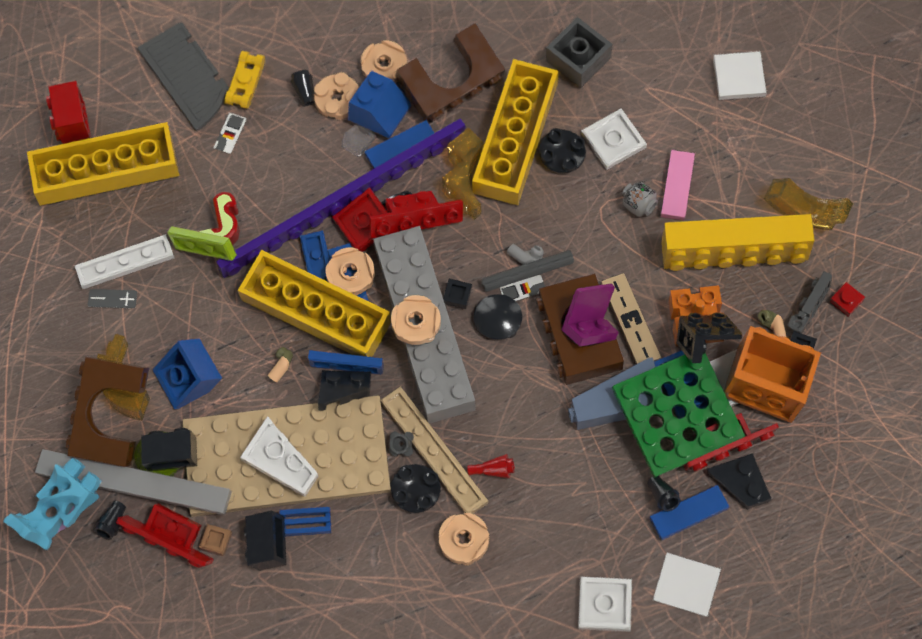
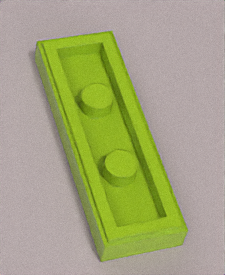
(202, 243)

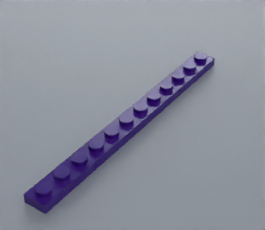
(333, 203)

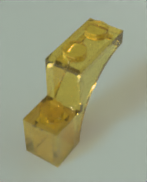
(464, 154)

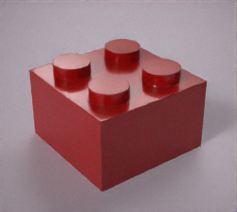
(68, 112)

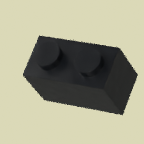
(169, 449)
(265, 540)

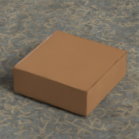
(215, 540)

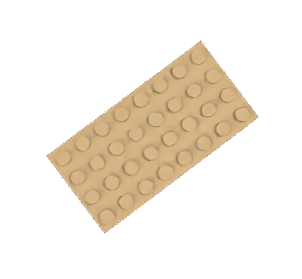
(340, 444)

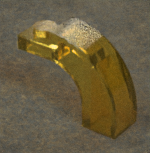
(790, 199)
(125, 402)

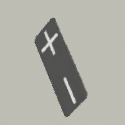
(112, 298)

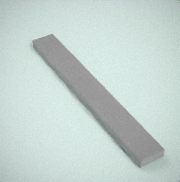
(144, 483)

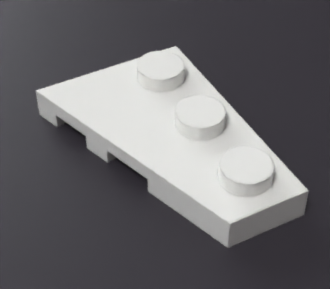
(278, 459)

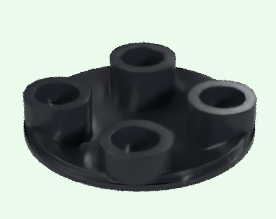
(562, 151)
(498, 317)
(415, 488)

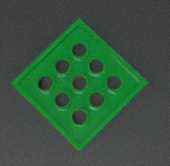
(672, 428)

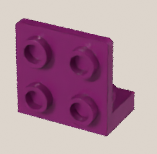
(586, 315)

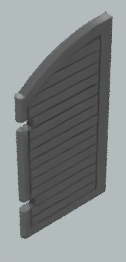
(186, 74)

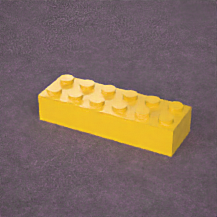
(515, 132)
(102, 163)
(737, 242)
(314, 305)

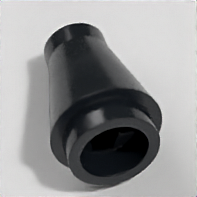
(303, 86)
(664, 494)
(106, 524)

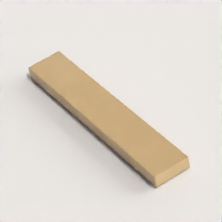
(434, 451)

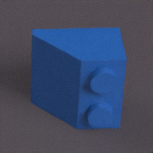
(378, 105)
(186, 372)

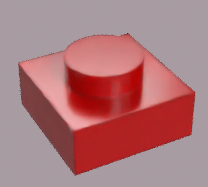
(847, 299)

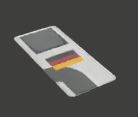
(230, 133)
(523, 288)

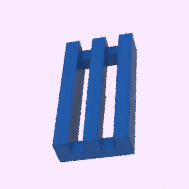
(303, 521)

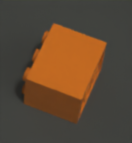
(771, 374)

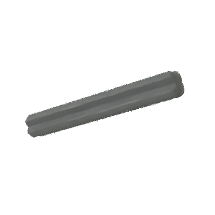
(527, 270)

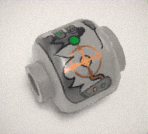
(639, 199)

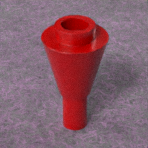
(498, 467)

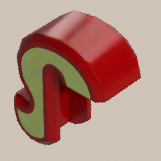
(225, 207)

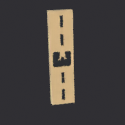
(631, 320)

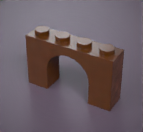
(432, 99)
(575, 361)
(86, 439)

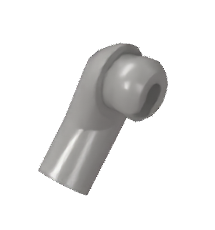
(525, 256)

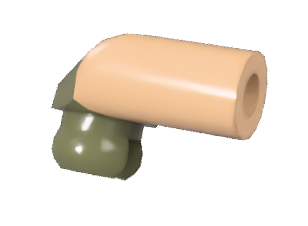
(772, 321)
(285, 357)

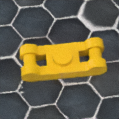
(245, 80)

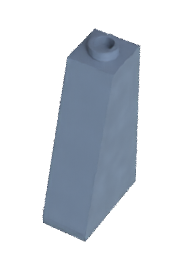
(600, 404)

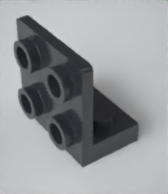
(697, 328)

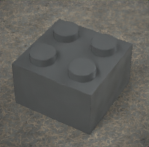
(579, 52)

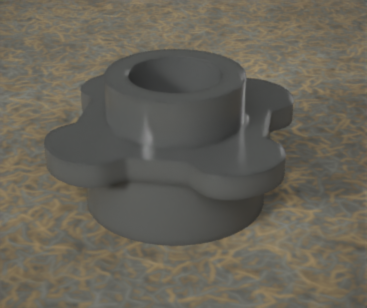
(396, 438)

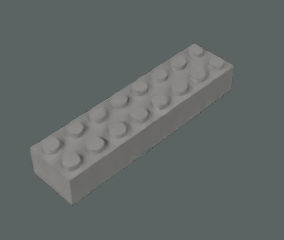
(436, 364)

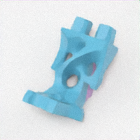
(70, 502)

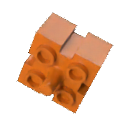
(704, 303)

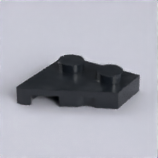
(343, 387)
(743, 480)

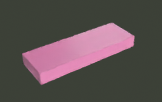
(677, 185)

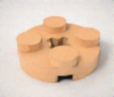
(379, 52)
(327, 88)
(357, 261)
(420, 333)
(467, 552)

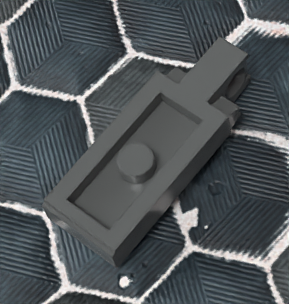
(811, 304)

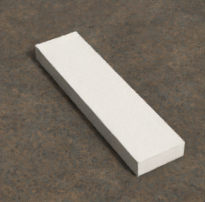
(124, 261)

